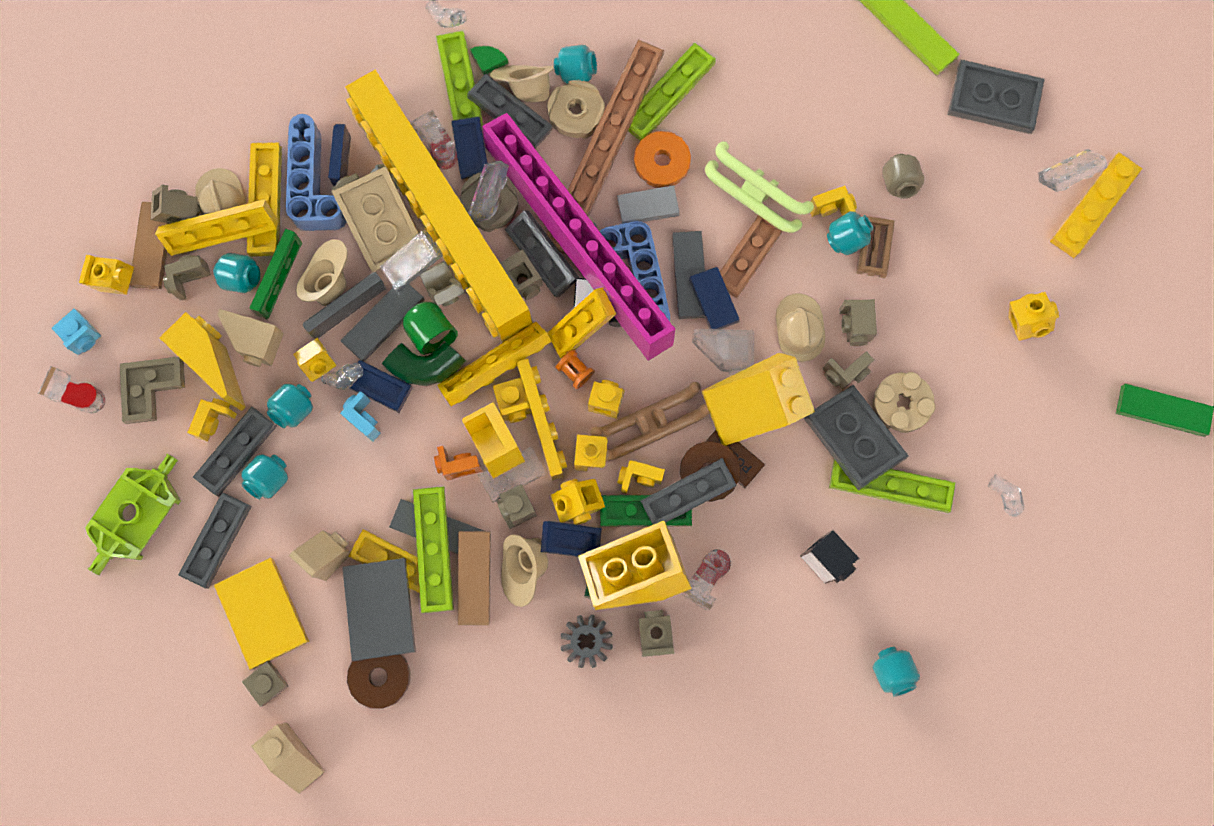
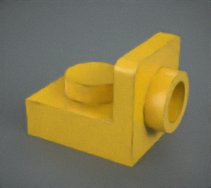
(830, 201)
(314, 360)
(512, 400)
(205, 418)
(590, 452)
(645, 474)

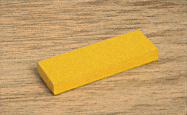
(582, 322)
(372, 549)

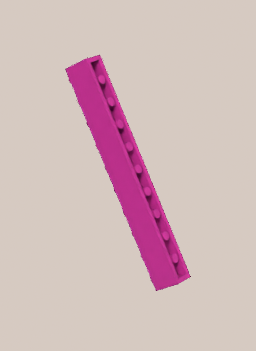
(579, 237)

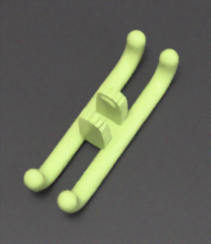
(756, 190)

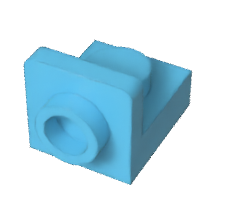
(76, 332)
(363, 421)

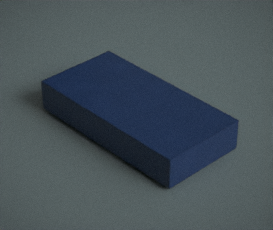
(469, 146)
(339, 153)
(714, 299)
(382, 387)
(569, 538)

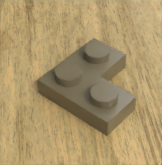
(142, 380)

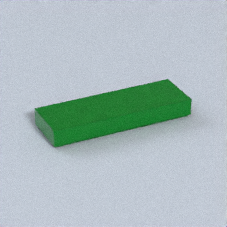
(276, 274)
(1165, 410)
(629, 512)

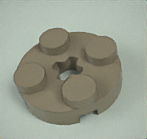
(506, 202)

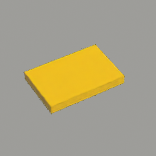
(261, 613)

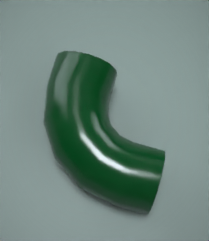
(423, 369)

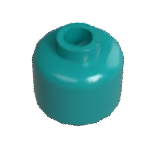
(575, 63)
(849, 233)
(236, 273)
(289, 405)
(264, 476)
(896, 671)

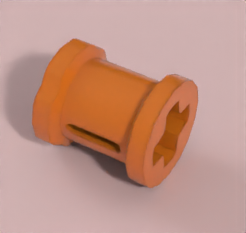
(584, 372)

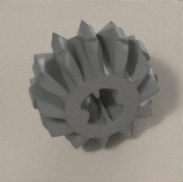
(586, 630)

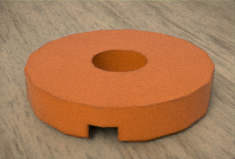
(669, 145)

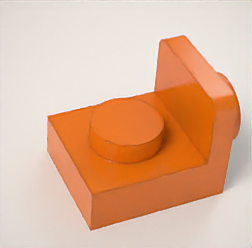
(462, 466)

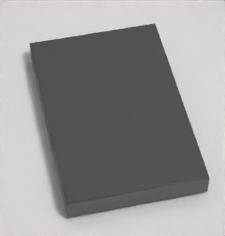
(996, 96)
(856, 437)
(379, 609)

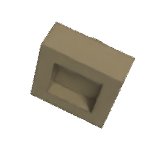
(265, 683)

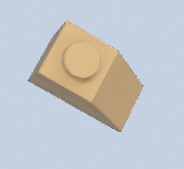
(252, 338)
(321, 554)
(288, 757)

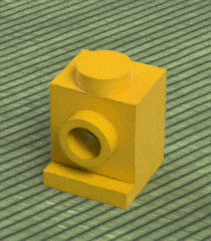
(106, 274)
(606, 398)

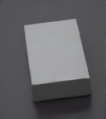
(648, 205)

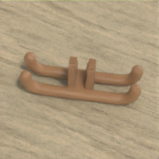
(652, 422)

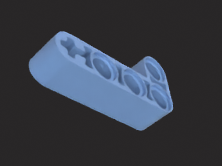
(309, 172)
(639, 253)

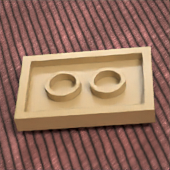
(376, 216)

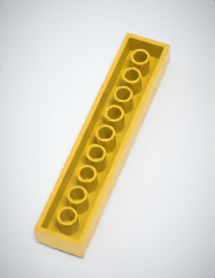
(437, 207)

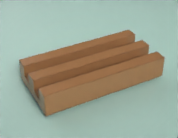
(872, 270)

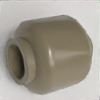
(903, 176)

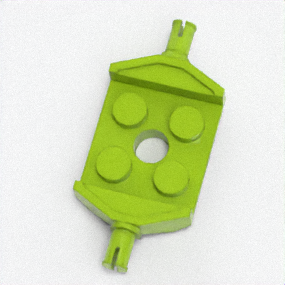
(152, 498)

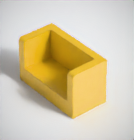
(493, 440)

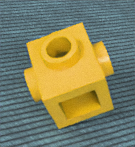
(1033, 316)
(571, 501)

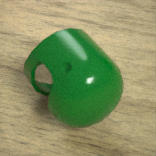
(424, 323)

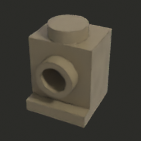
(173, 205)
(520, 266)
(858, 321)
(515, 506)
(653, 646)

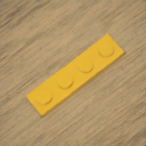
(265, 184)
(1096, 205)
(217, 227)
(494, 363)
(546, 431)

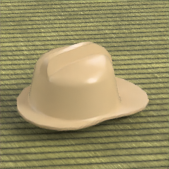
(526, 81)
(218, 191)
(324, 276)
(800, 327)
(521, 568)

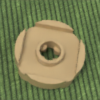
(568, 96)
(920, 404)

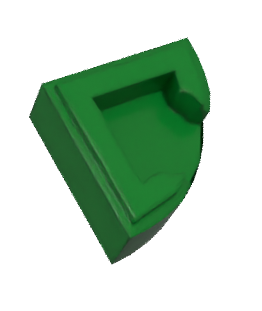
(488, 58)

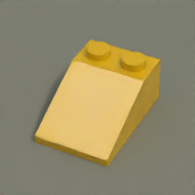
(202, 351)
(758, 399)
(635, 569)

